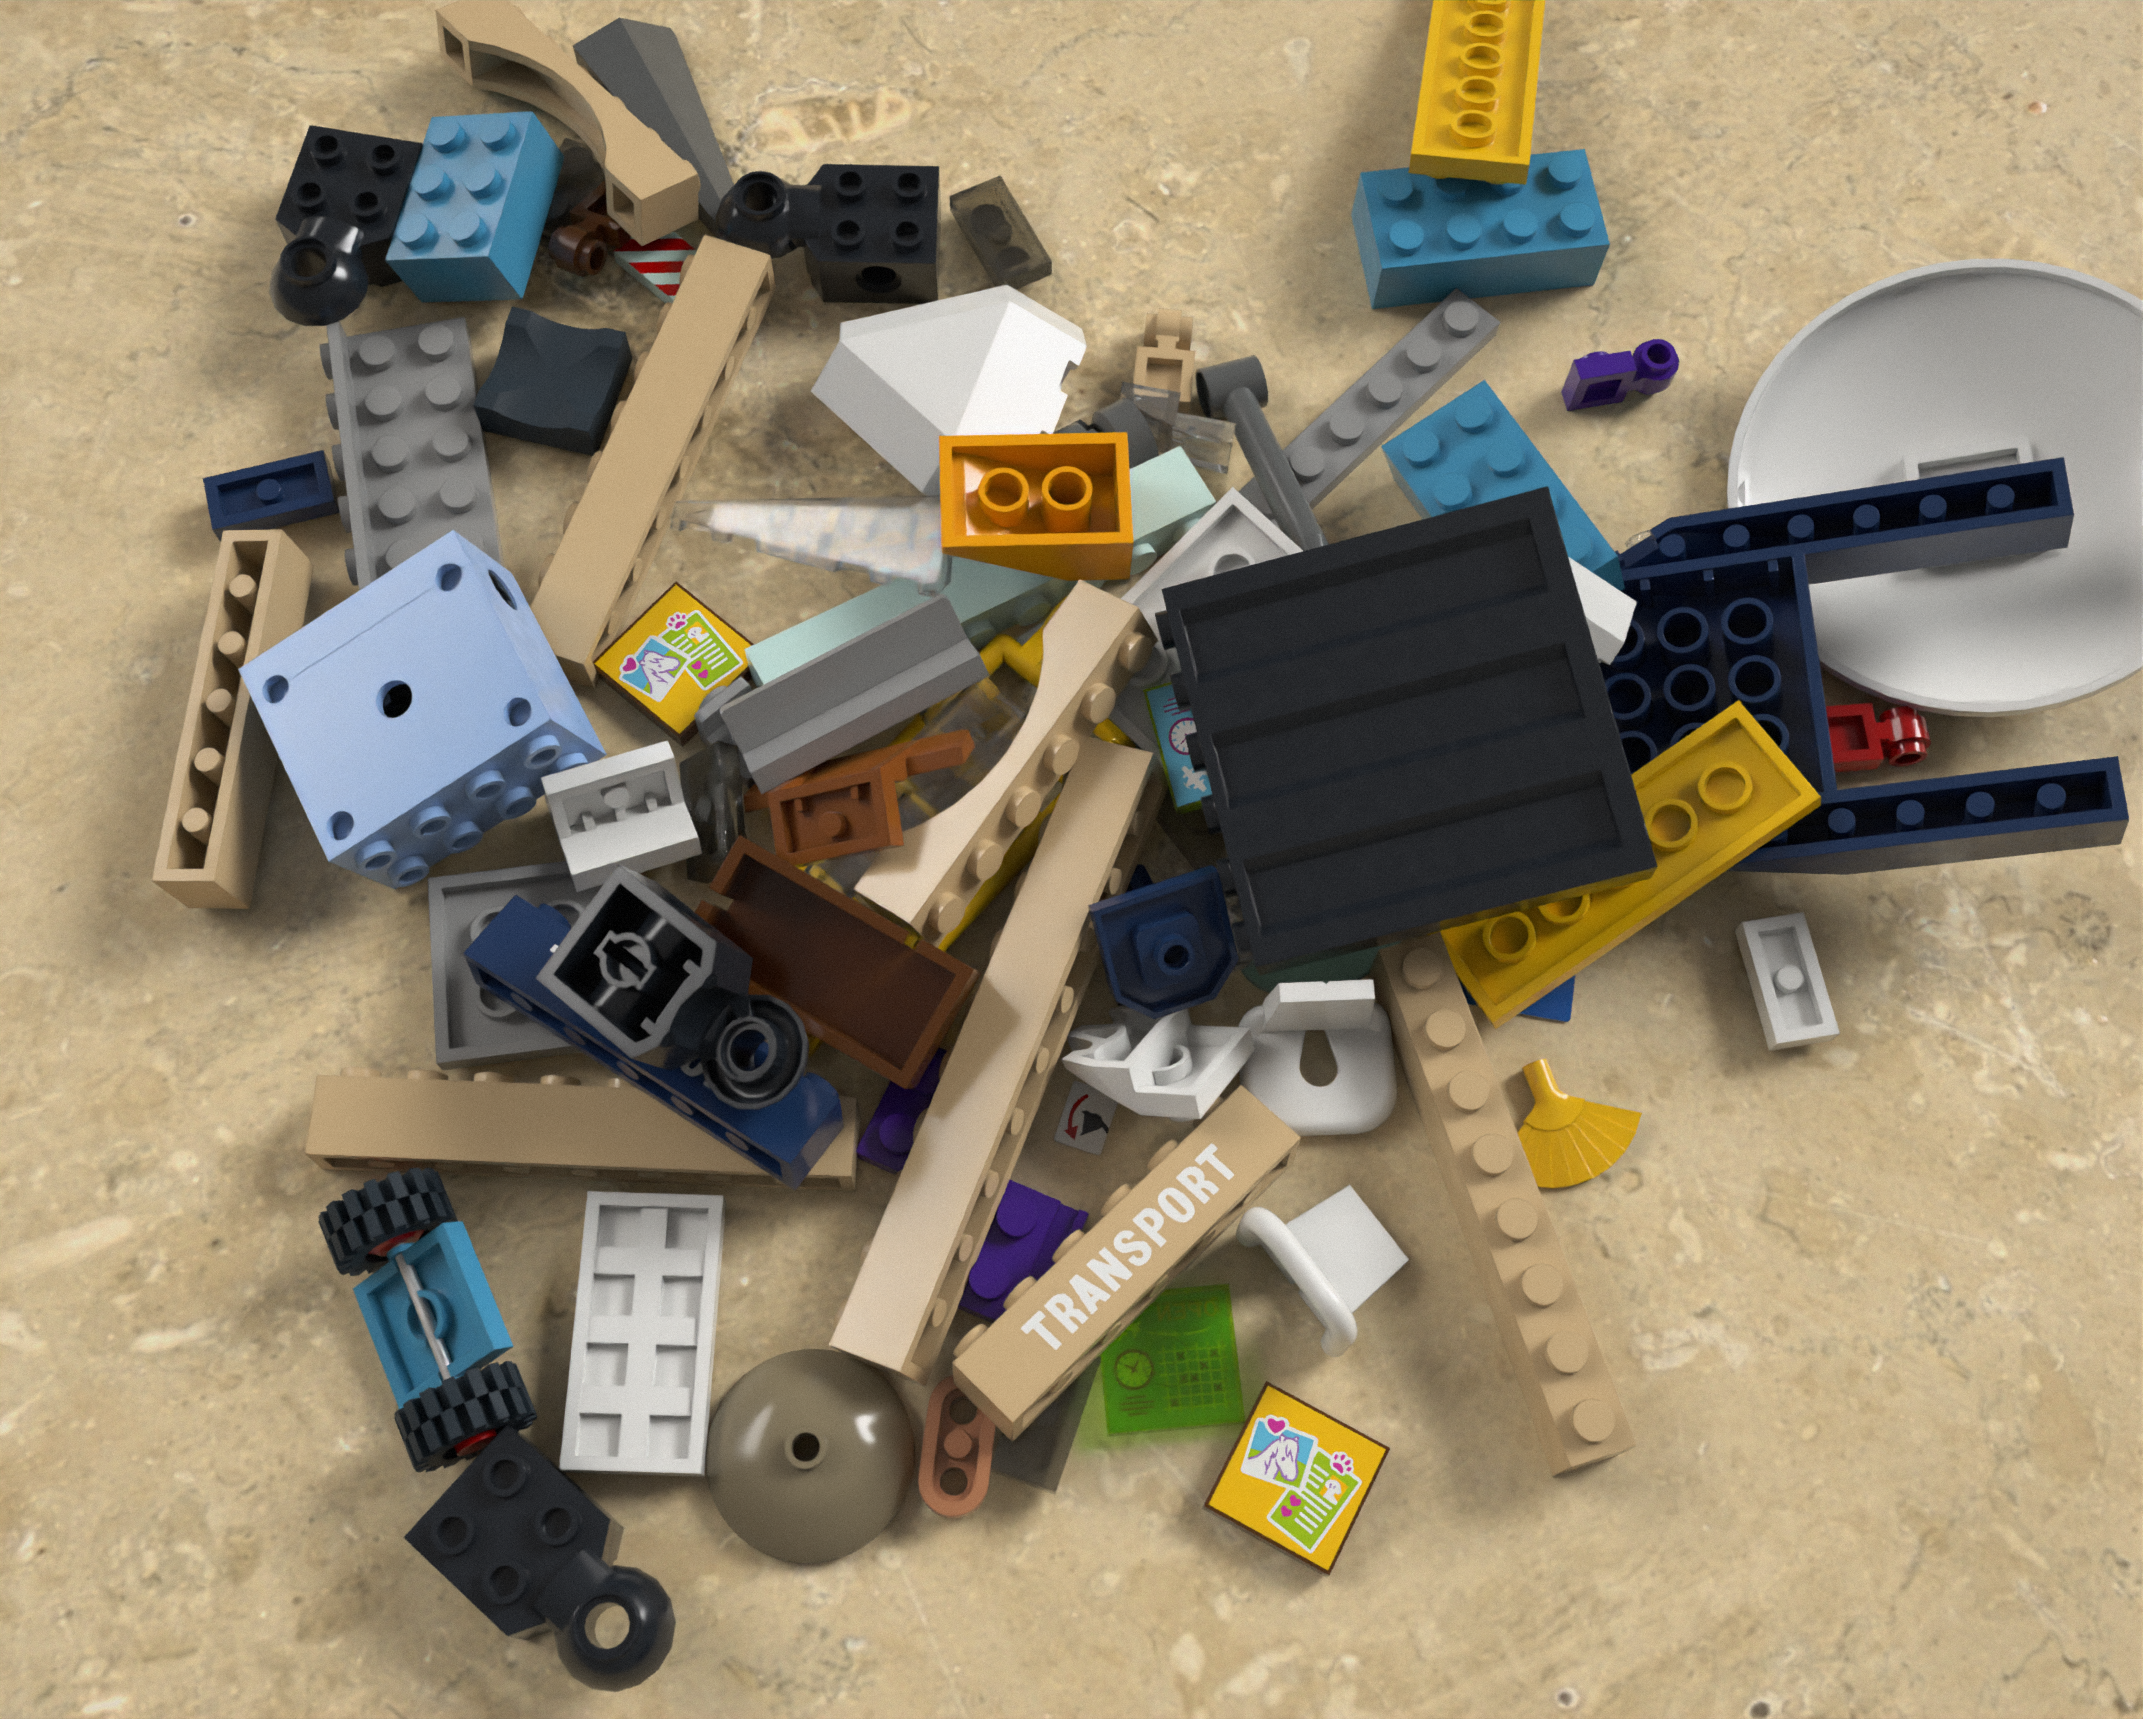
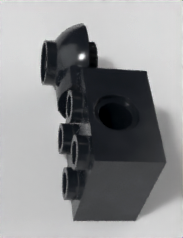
(339, 222)
(861, 227)
(675, 992)
(543, 1560)

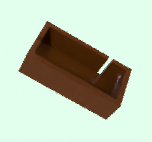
(839, 964)

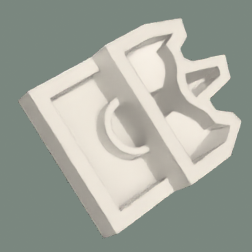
(1158, 1063)

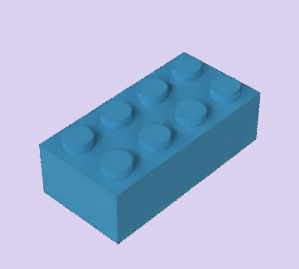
(1483, 238)
(1480, 454)

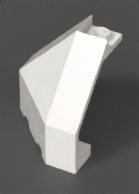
(950, 370)

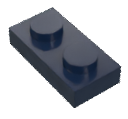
(272, 494)

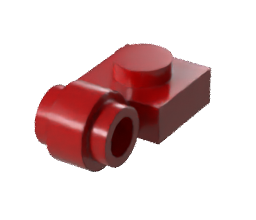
(1863, 743)

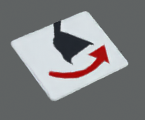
(1086, 1118)

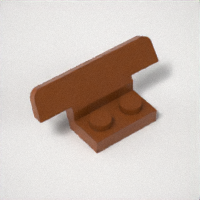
(851, 800)

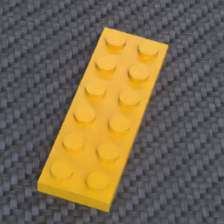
(1478, 90)
(1703, 811)

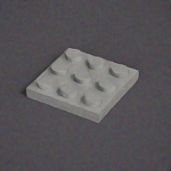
(469, 1020)

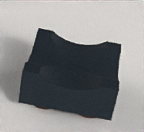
(554, 383)

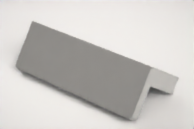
(853, 692)

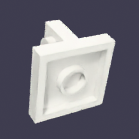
(621, 814)

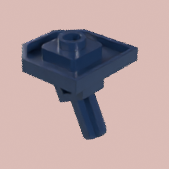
(1166, 941)

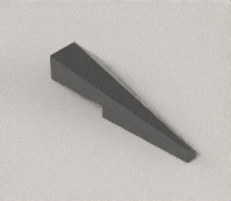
(651, 78)

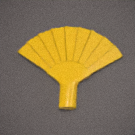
(1571, 1137)

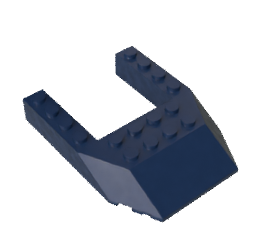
(1732, 620)

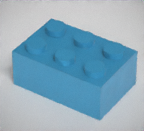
(476, 207)

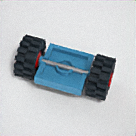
(428, 1316)

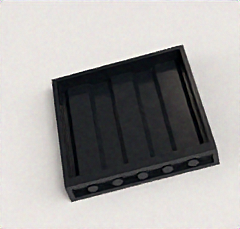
(1403, 733)

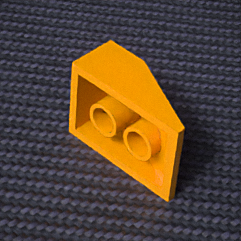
(1039, 503)

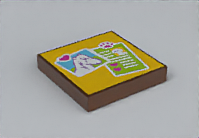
(674, 661)
(1296, 1479)

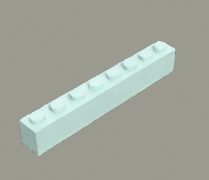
(990, 598)

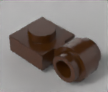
(582, 245)

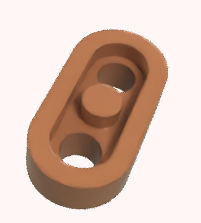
(954, 1447)

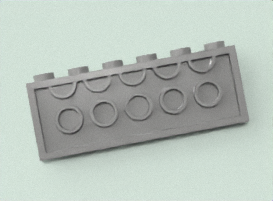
(408, 443)

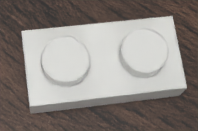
(1786, 981)

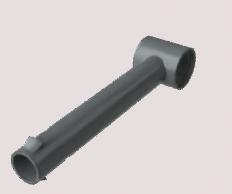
(1239, 393)

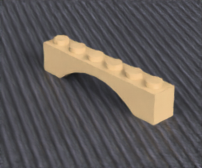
(505, 53)
(1087, 661)

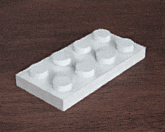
(644, 1334)

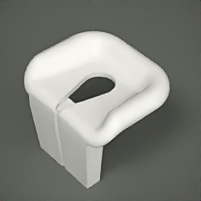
(1360, 1043)
(1334, 1257)

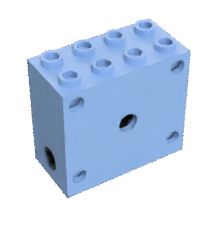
(420, 713)

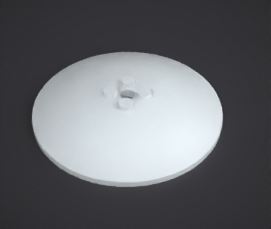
(1952, 378)

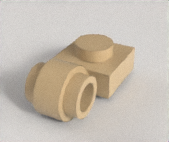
(1166, 355)

